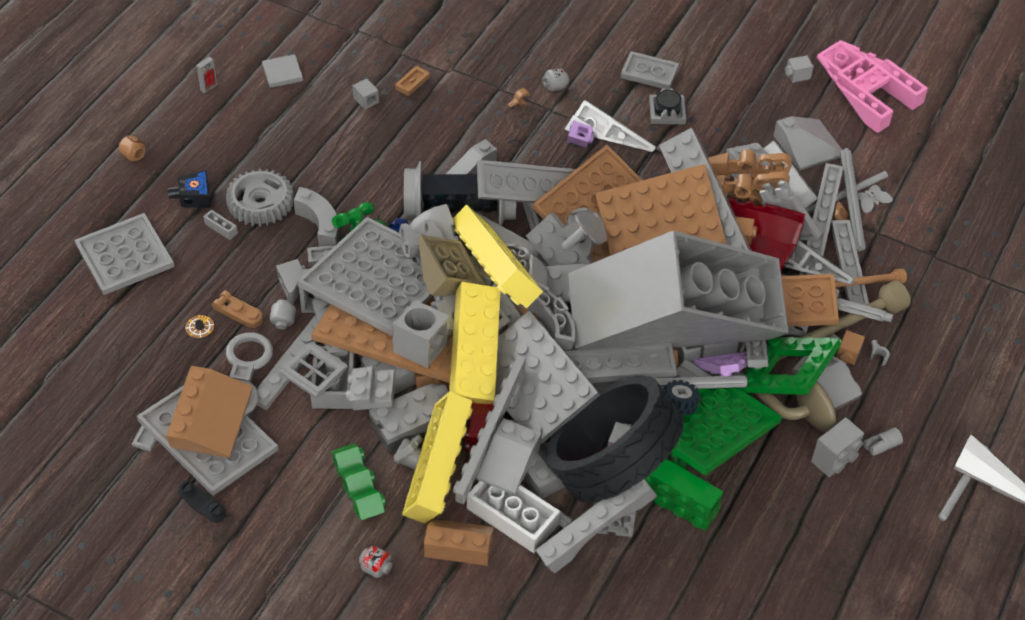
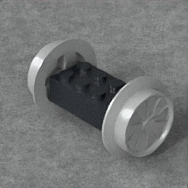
(448, 189)

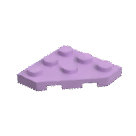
(723, 364)

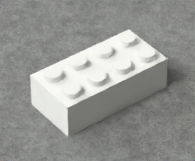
(519, 516)

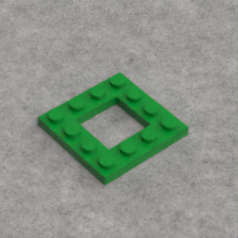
(819, 352)

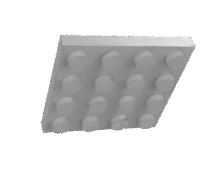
(124, 253)

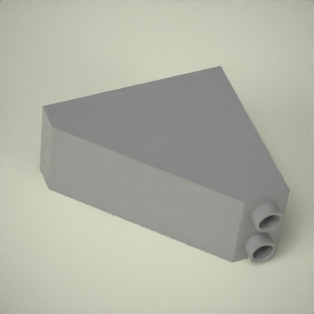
(677, 294)

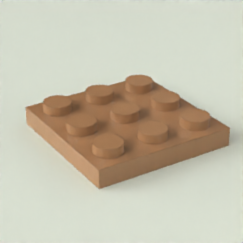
(810, 300)

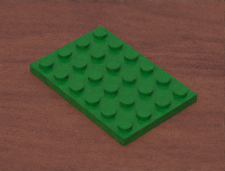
(722, 427)

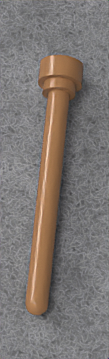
(897, 274)

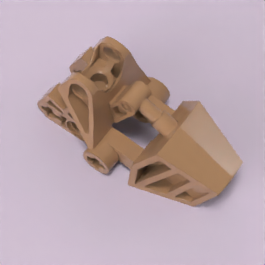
(745, 186)

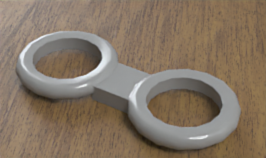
(244, 370)

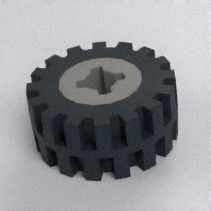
(683, 396)

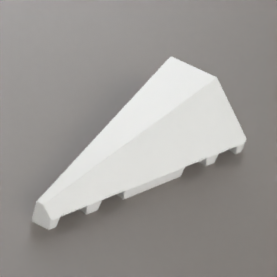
(608, 128)
(985, 467)

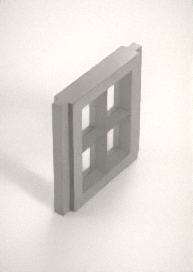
(325, 357)

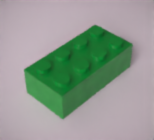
(685, 494)

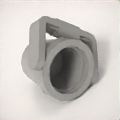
(409, 452)

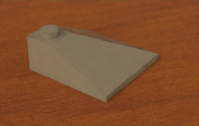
(446, 265)

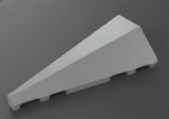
(811, 262)

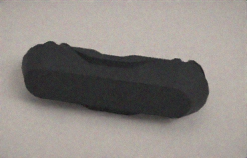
(201, 502)

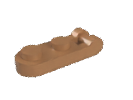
(238, 310)

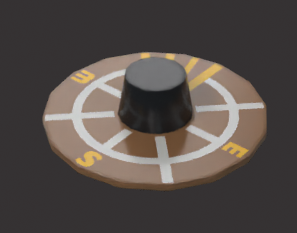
(199, 326)

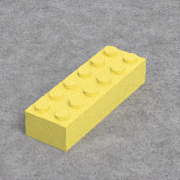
(475, 342)
(438, 458)

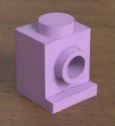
(577, 130)

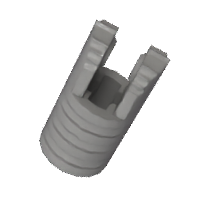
(883, 441)

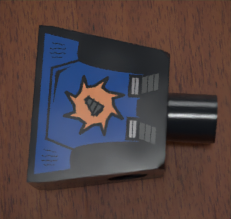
(192, 190)

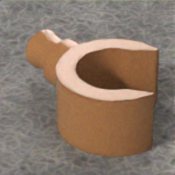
(518, 98)

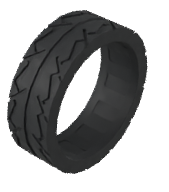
(628, 458)

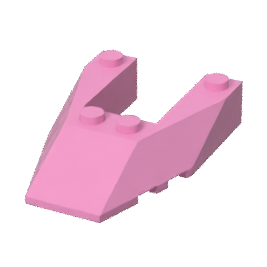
(862, 74)

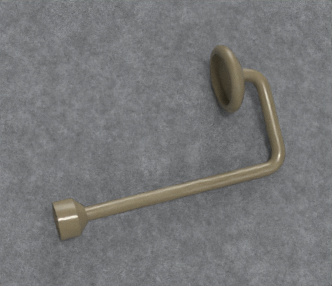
(817, 405)

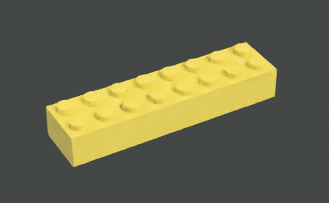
(496, 258)

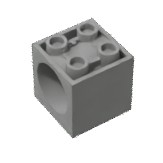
(420, 333)

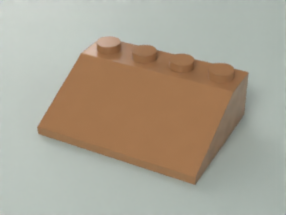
(209, 413)

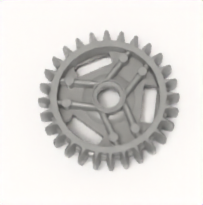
(260, 184)

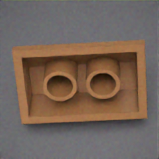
(458, 541)

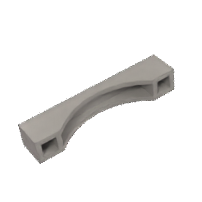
(566, 544)

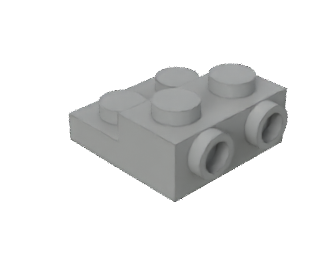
(370, 388)

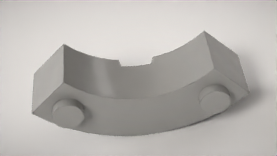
(318, 211)
(530, 263)
(556, 317)

